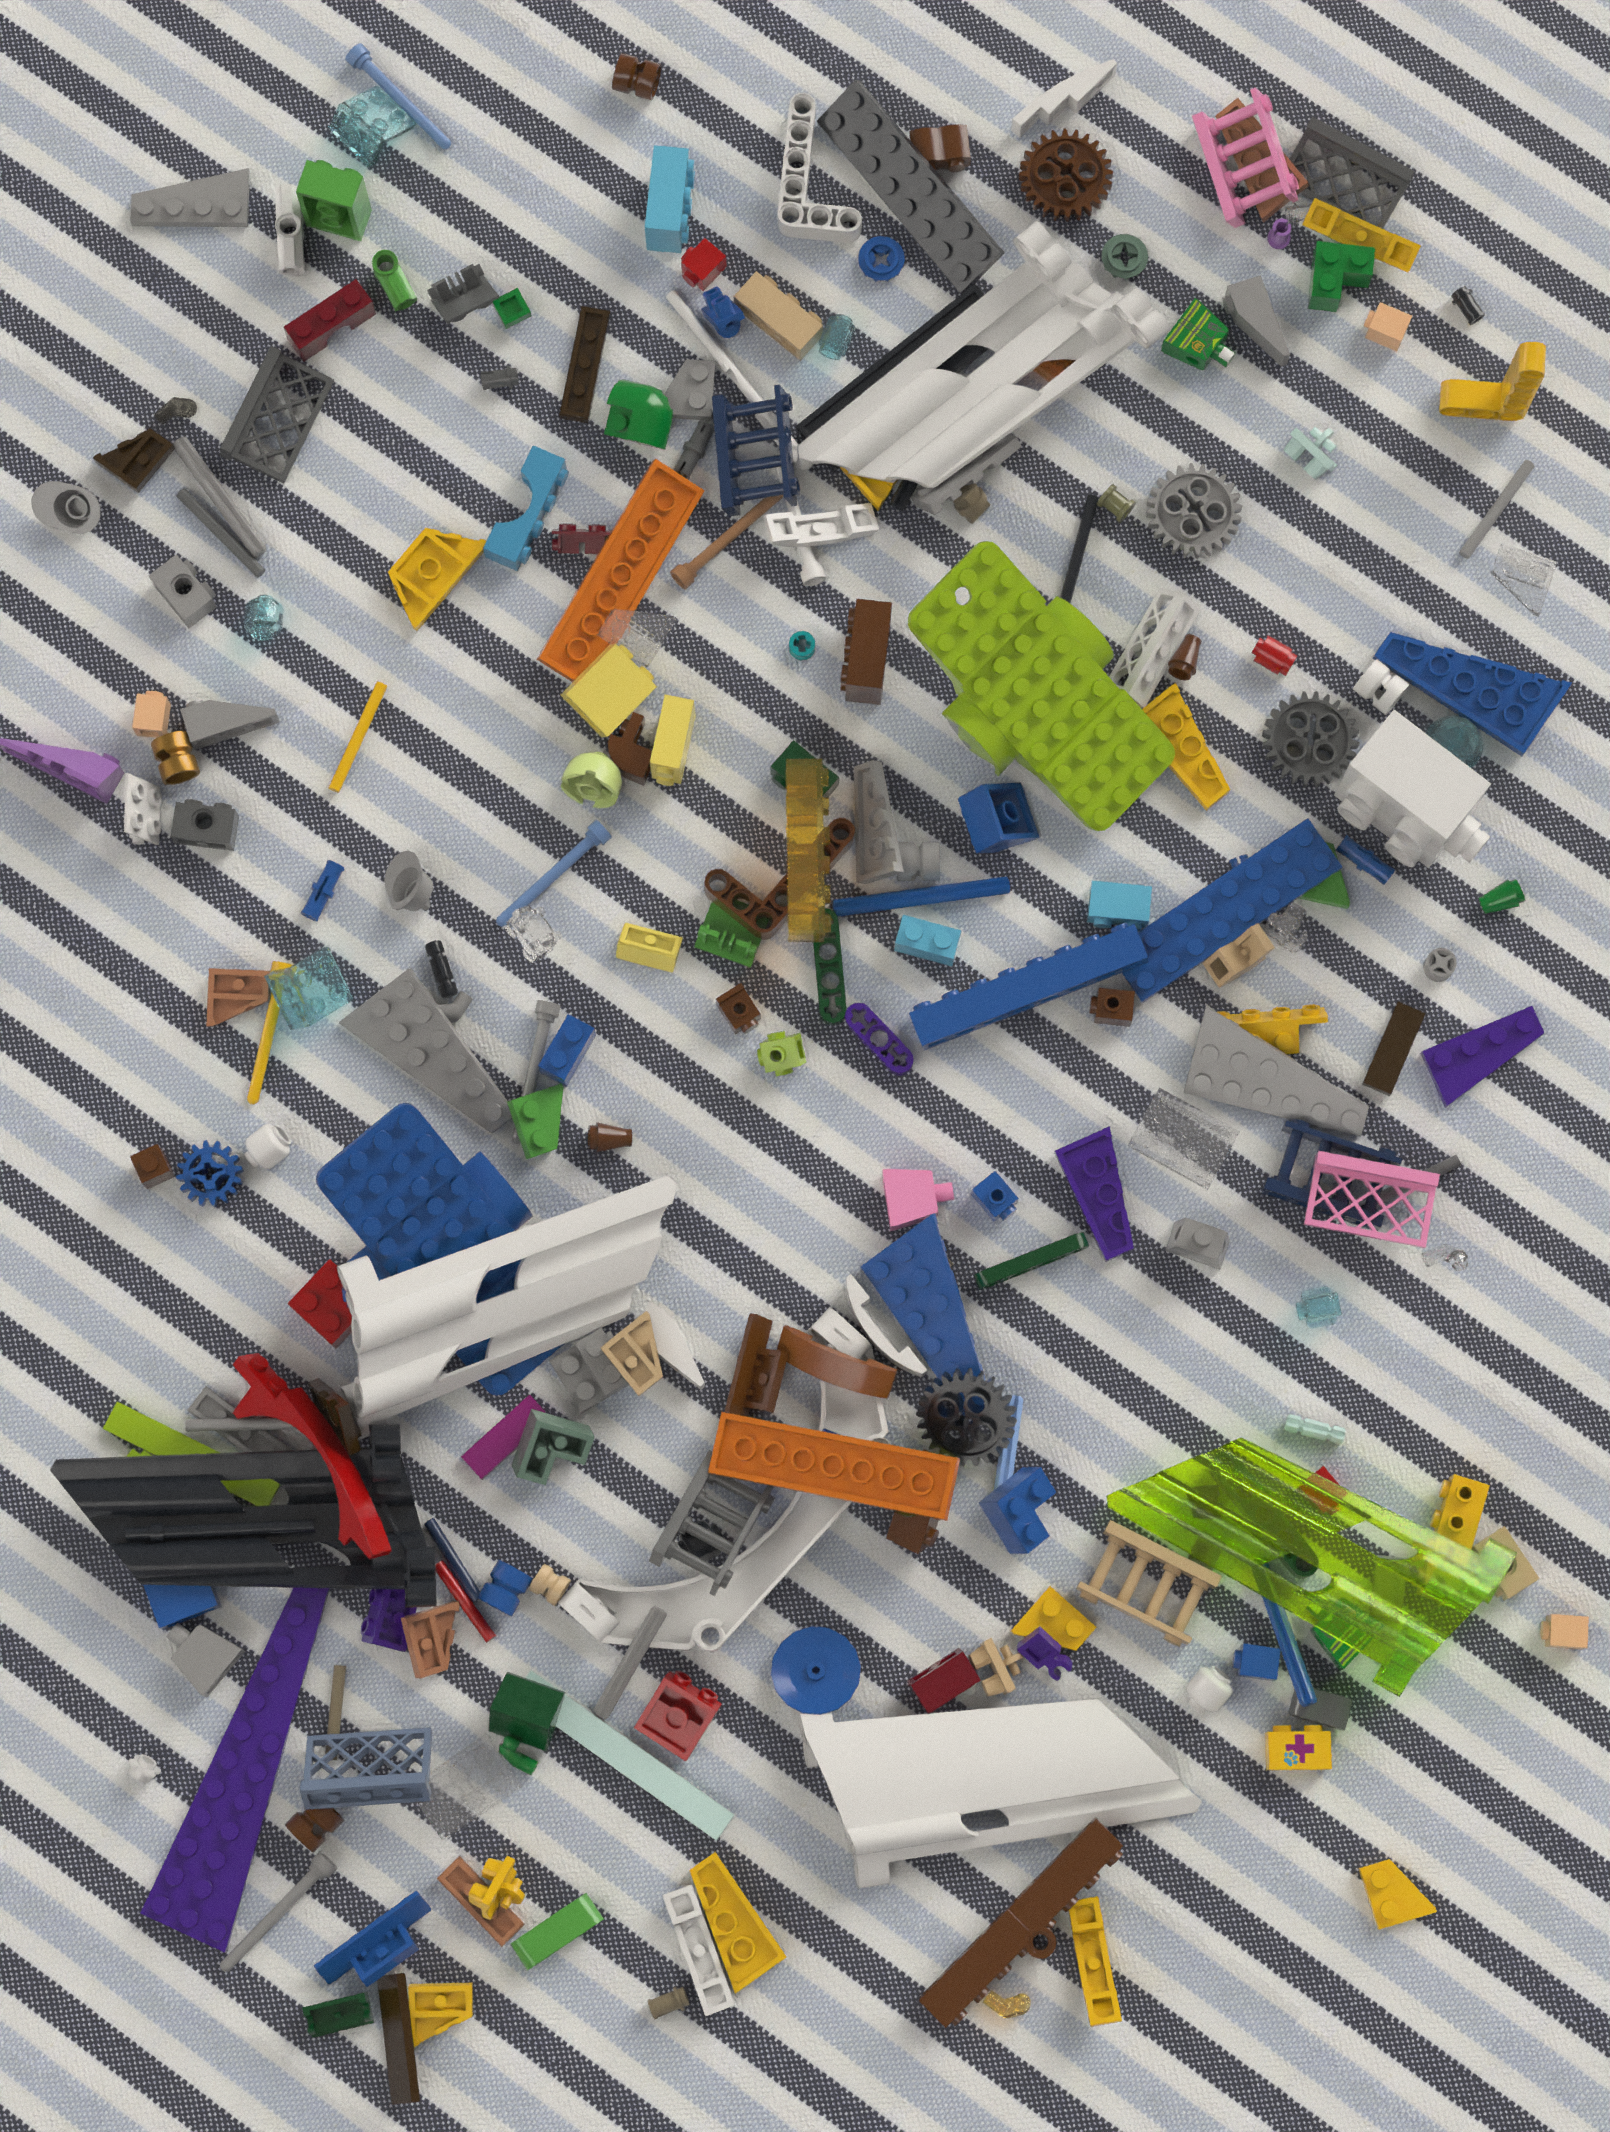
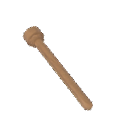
(685, 573)

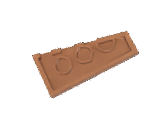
(1254, 154)

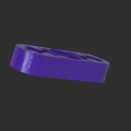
(899, 1050)

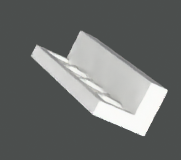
(1157, 647)

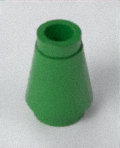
(1502, 897)

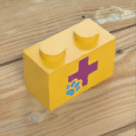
(1298, 1749)

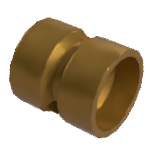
(176, 761)

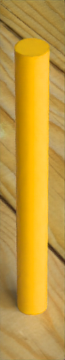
(357, 737)

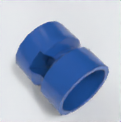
(505, 1588)

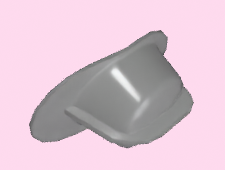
(66, 507)
(407, 883)

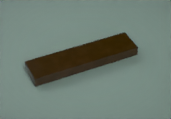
(584, 364)
(398, 2039)

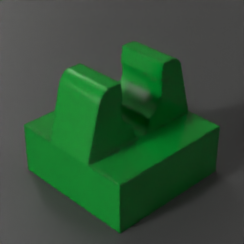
(511, 308)

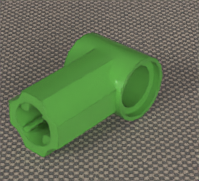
(393, 281)

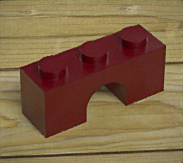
(312, 329)

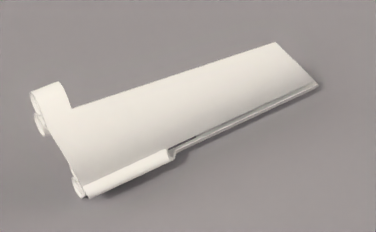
(1040, 1764)

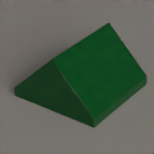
(525, 1711)

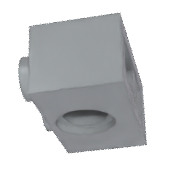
(188, 607)

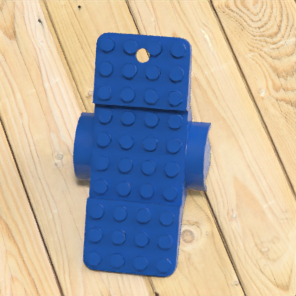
(421, 1204)

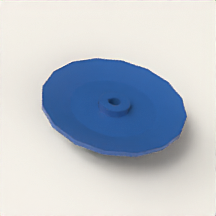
(815, 1670)

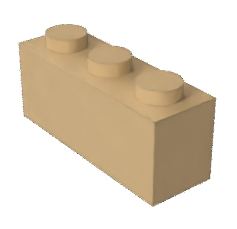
(779, 315)

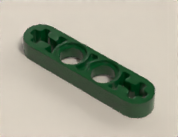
(831, 966)
(1031, 1260)

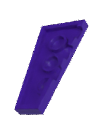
(1478, 1053)
(1096, 1184)

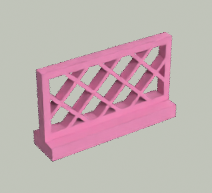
(1377, 1173)

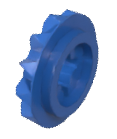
(881, 246)

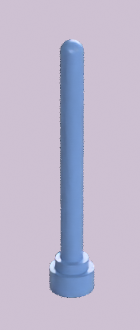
(360, 58)
(594, 836)

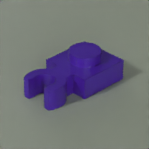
(1043, 1650)

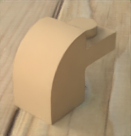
(1239, 956)

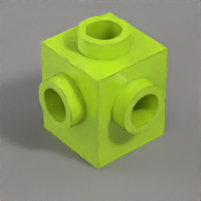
(791, 1053)

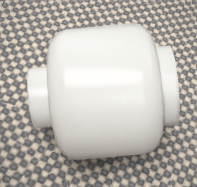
(267, 1146)
(1209, 1689)

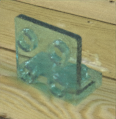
(369, 122)
(309, 989)

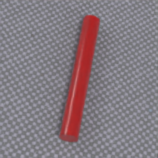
(464, 1601)

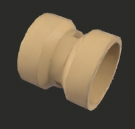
(549, 1584)

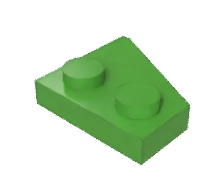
(538, 1120)

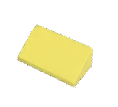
(648, 947)

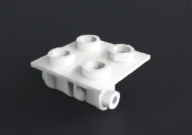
(142, 810)

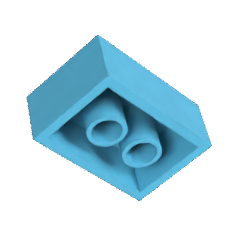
(669, 199)

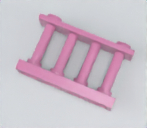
(1217, 154)

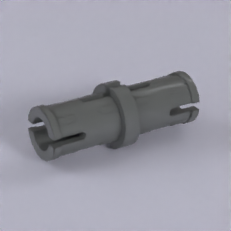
(694, 449)

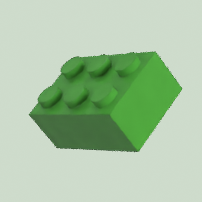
(334, 199)

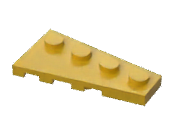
(1192, 758)
(738, 1930)

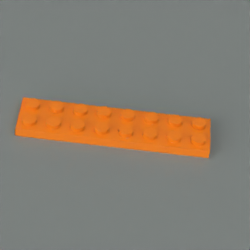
(622, 567)
(834, 1466)

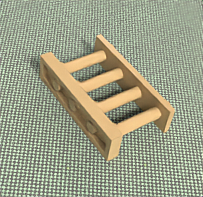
(1173, 1565)

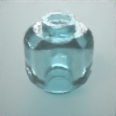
(263, 617)
(1319, 1307)

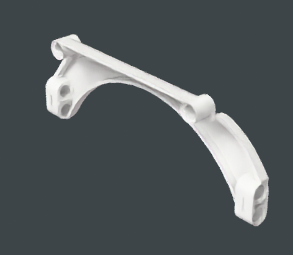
(618, 1612)

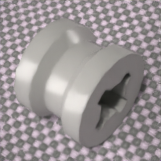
(1444, 960)

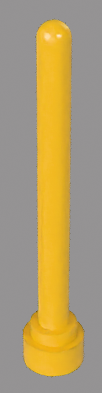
(265, 1042)

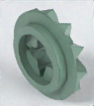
(1134, 247)

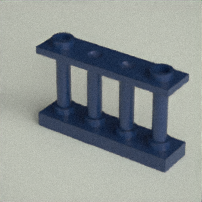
(728, 440)
(1281, 1187)

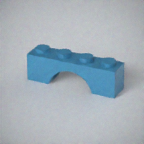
(511, 540)

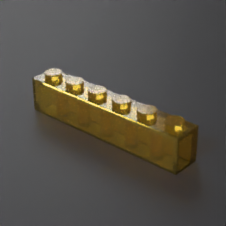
(806, 850)

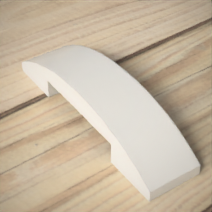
(821, 528)
(906, 1358)
(699, 1950)

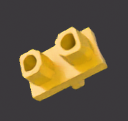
(502, 1891)

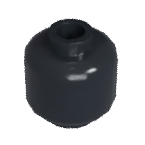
(698, 1547)

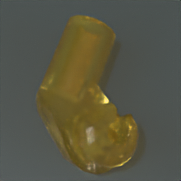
(1008, 2007)

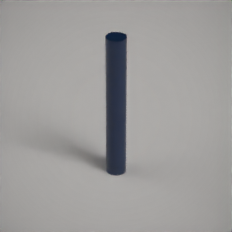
(452, 1559)

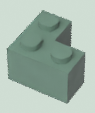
(548, 1438)

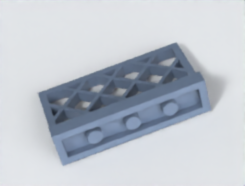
(366, 1787)

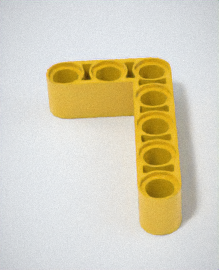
(1498, 400)

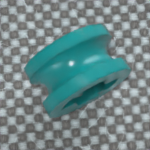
(794, 650)

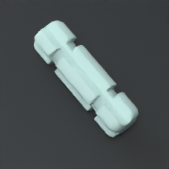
(1315, 1429)

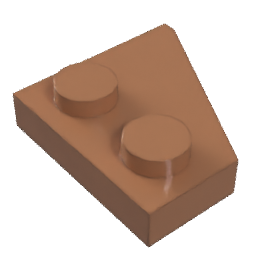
(234, 993)

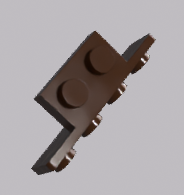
(757, 1371)

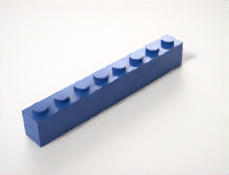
(1029, 986)

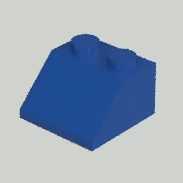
(997, 817)

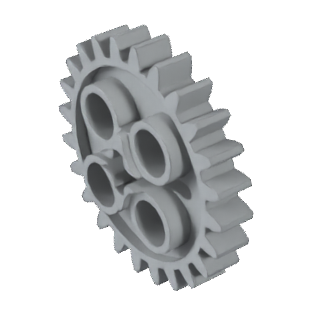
(1216, 497)

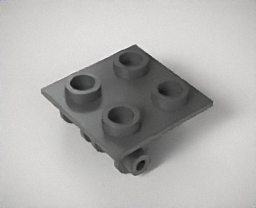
(466, 297)

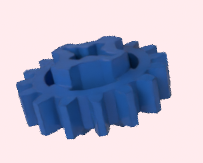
(196, 1175)

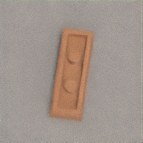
(458, 1881)

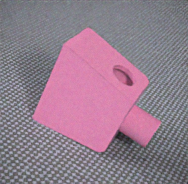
(912, 1196)

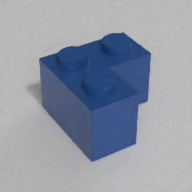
(1013, 1509)

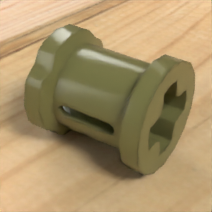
(1116, 503)

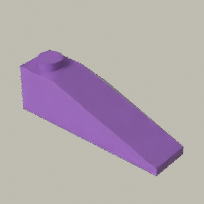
(79, 768)

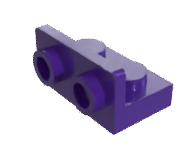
(384, 1622)

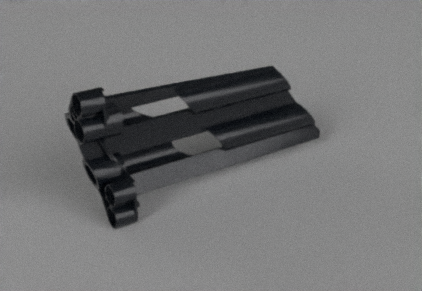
(190, 1491)

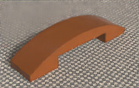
(834, 1366)

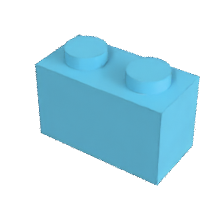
(1119, 904)
(927, 940)

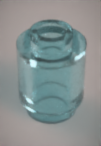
(836, 336)

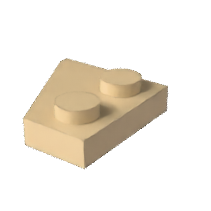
(636, 1354)

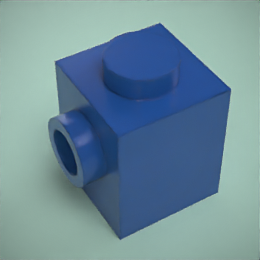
(995, 1197)

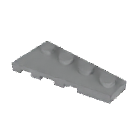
(197, 203)
(931, 498)

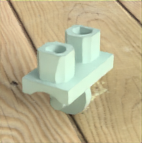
(1300, 443)

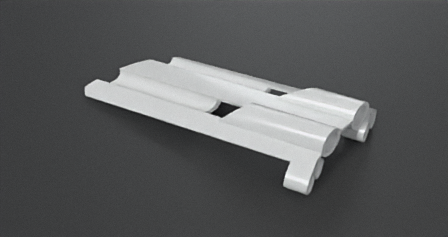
(933, 422)
(569, 1283)

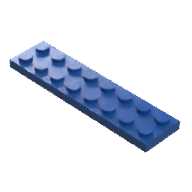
(1231, 906)

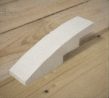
(1070, 93)

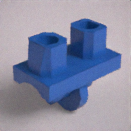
(722, 313)

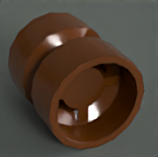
(636, 76)
(313, 1825)

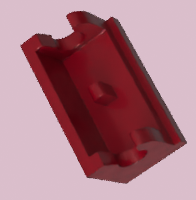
(943, 1680)

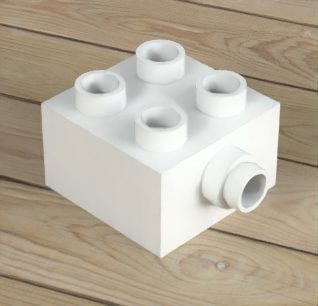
(1413, 795)

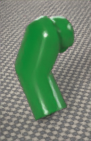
(517, 1759)

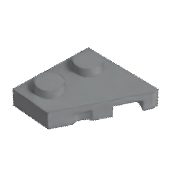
(692, 390)

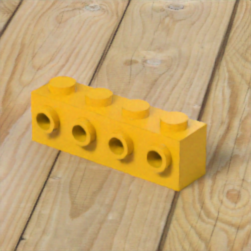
(1460, 1509)

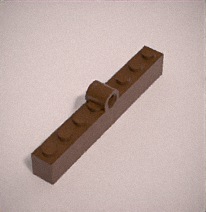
(1020, 1922)

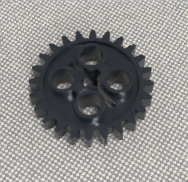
(993, 1414)

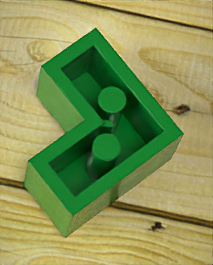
(1337, 266)

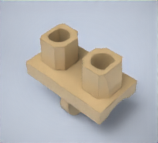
(1001, 1679)

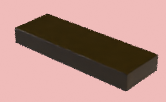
(1393, 1048)

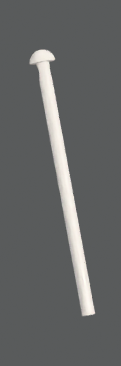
(766, 419)

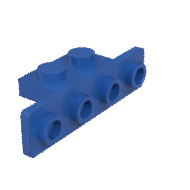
(378, 1945)

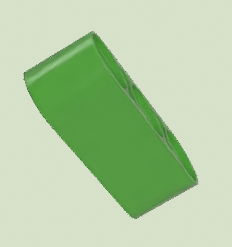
(556, 1931)

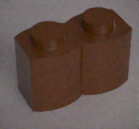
(943, 146)

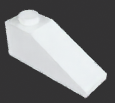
(671, 1344)

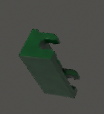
(338, 2014)

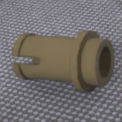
(668, 2002)

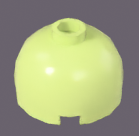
(592, 778)

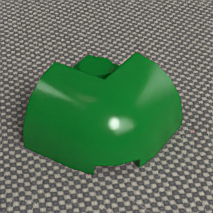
(639, 414)

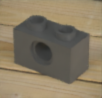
(218, 836)

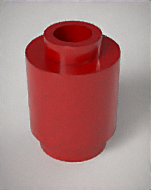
(1274, 655)

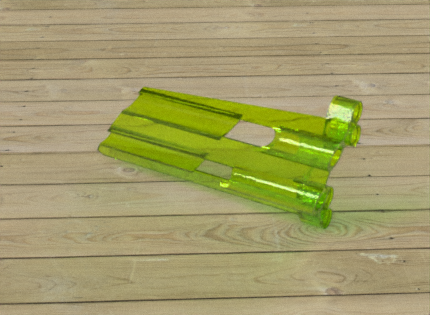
(1253, 1506)

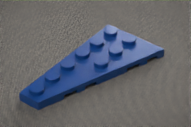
(1491, 694)
(925, 1299)

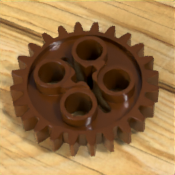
(1047, 191)

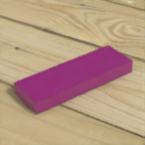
(500, 1440)

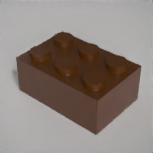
(866, 651)

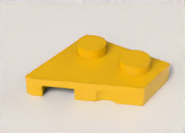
(1058, 1619)
(1393, 1895)

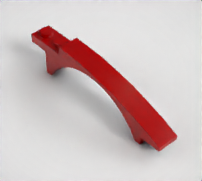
(274, 1399)

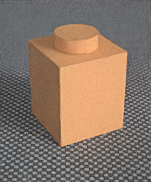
(1387, 326)
(151, 714)
(1565, 1631)

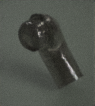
(176, 407)

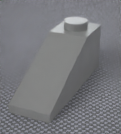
(1254, 315)
(217, 721)

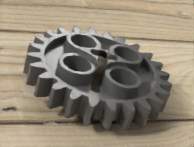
(1284, 735)

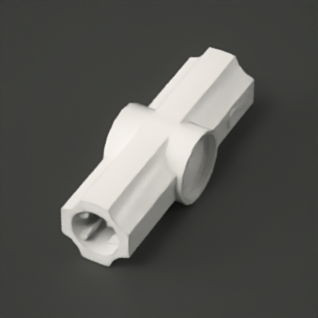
(289, 245)

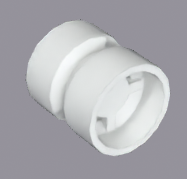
(1371, 681)

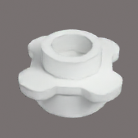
(143, 1768)

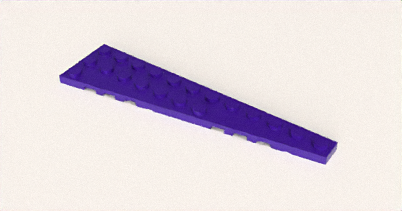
(218, 1839)

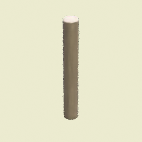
(336, 1702)

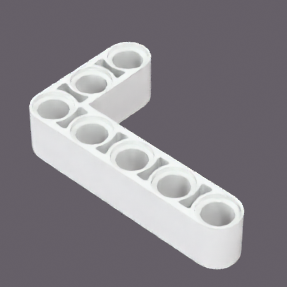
(798, 179)

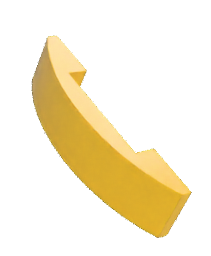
(1354, 231)
(1094, 1962)

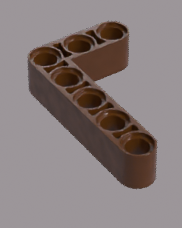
(768, 907)

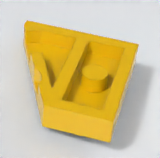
(438, 2007)

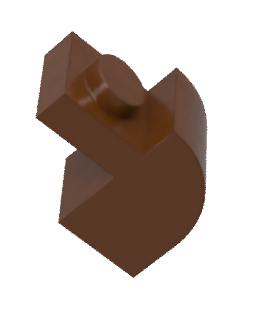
(626, 754)

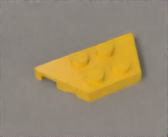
(431, 571)

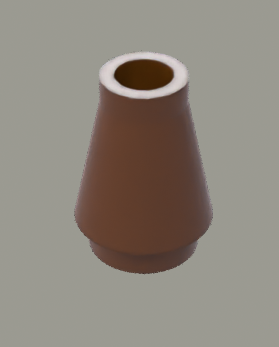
(1185, 659)
(608, 1137)

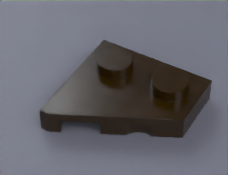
(136, 459)

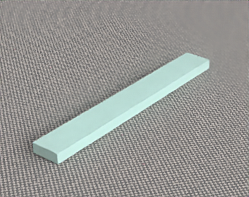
(640, 1766)

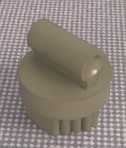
(971, 503)

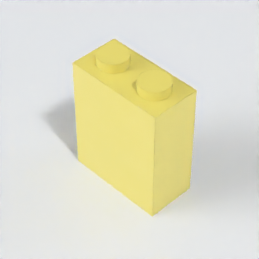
(609, 689)
(672, 740)

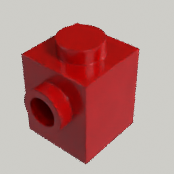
(702, 264)

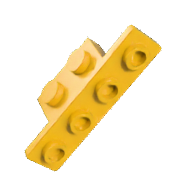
(1280, 1025)

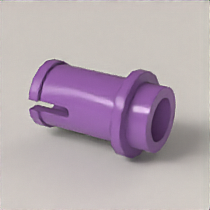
(1279, 234)

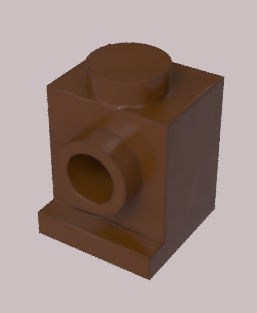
(738, 1022)

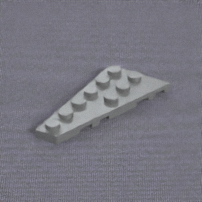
(1254, 1075)

